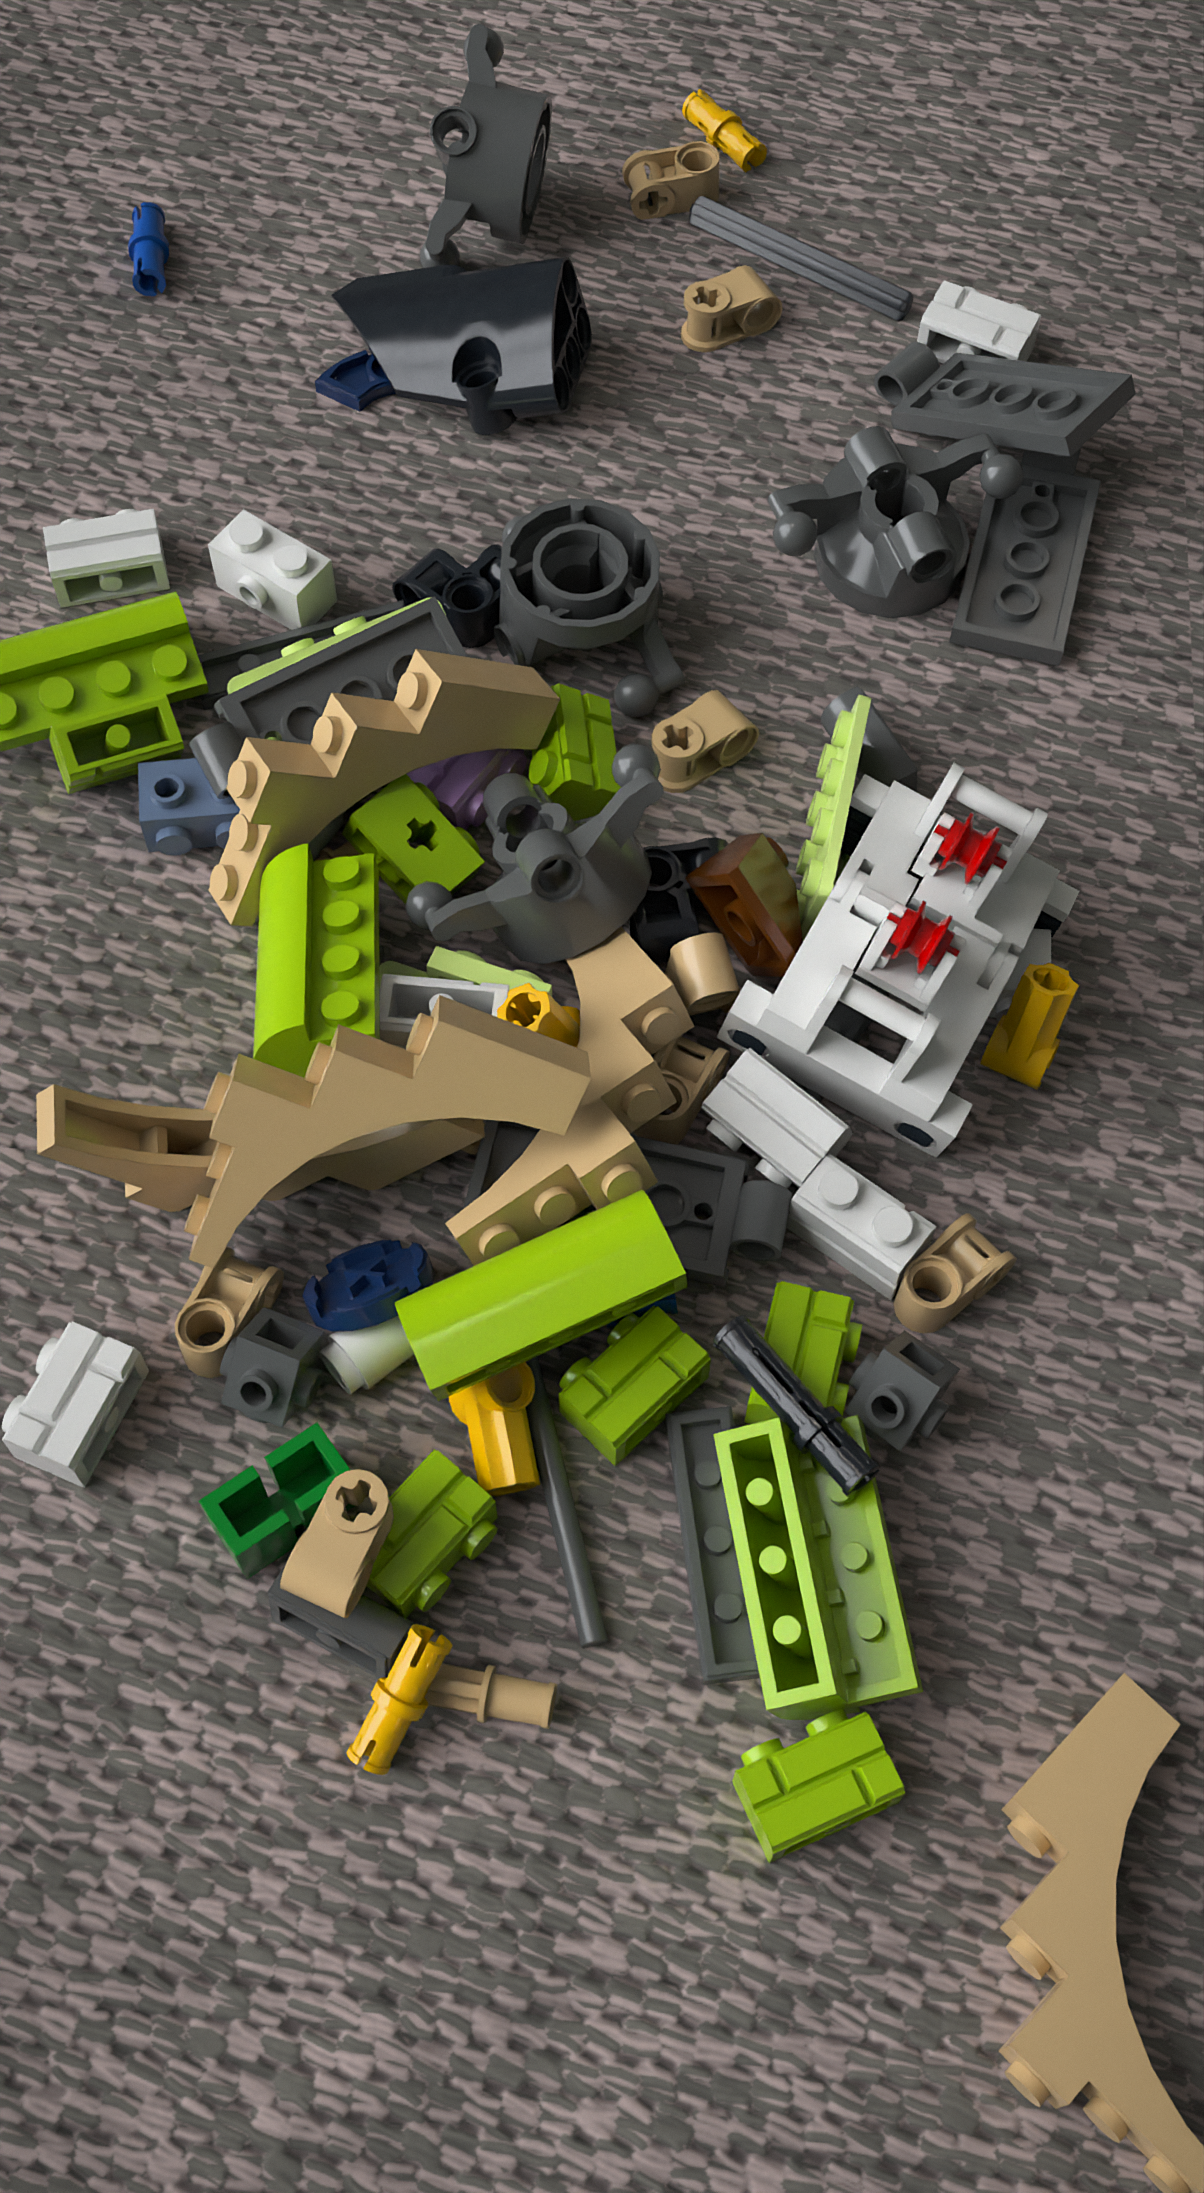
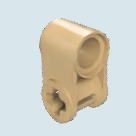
(675, 178)
(732, 304)
(701, 741)
(703, 973)
(691, 1075)
(956, 1268)
(223, 1303)
(336, 1554)

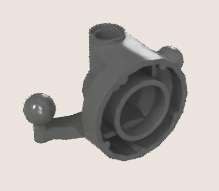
(499, 160)
(885, 520)
(581, 580)
(560, 877)

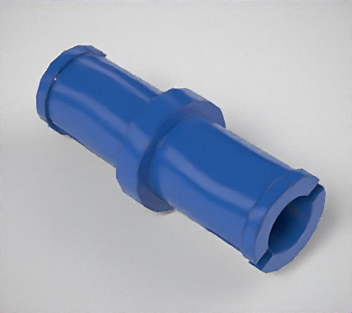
(148, 249)

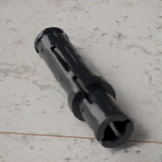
(814, 1426)

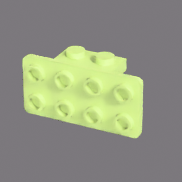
(822, 857)

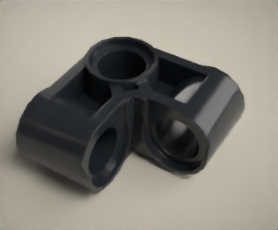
(466, 594)
(669, 910)

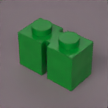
(263, 1527)

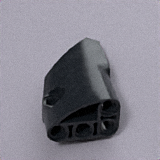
(479, 339)

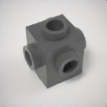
(272, 1368)
(901, 1391)

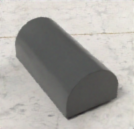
(881, 752)
(366, 1639)

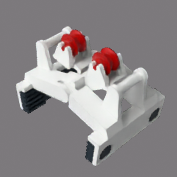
(938, 953)

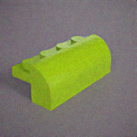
(95, 667)
(315, 955)
(541, 1294)
(814, 1577)

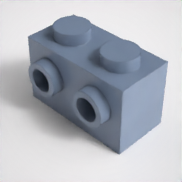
(181, 808)

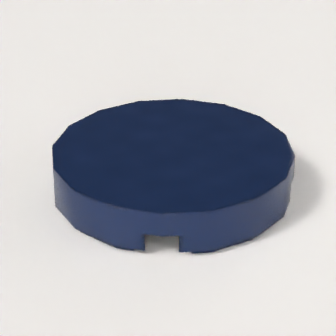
(367, 1284)

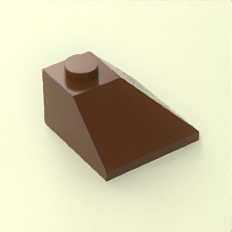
(752, 902)

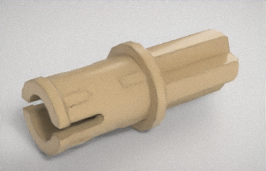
(492, 1695)

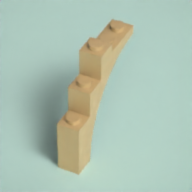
(361, 743)
(624, 1019)
(451, 1068)
(168, 1149)
(1067, 1929)

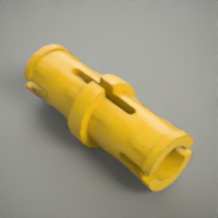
(724, 130)
(399, 1699)

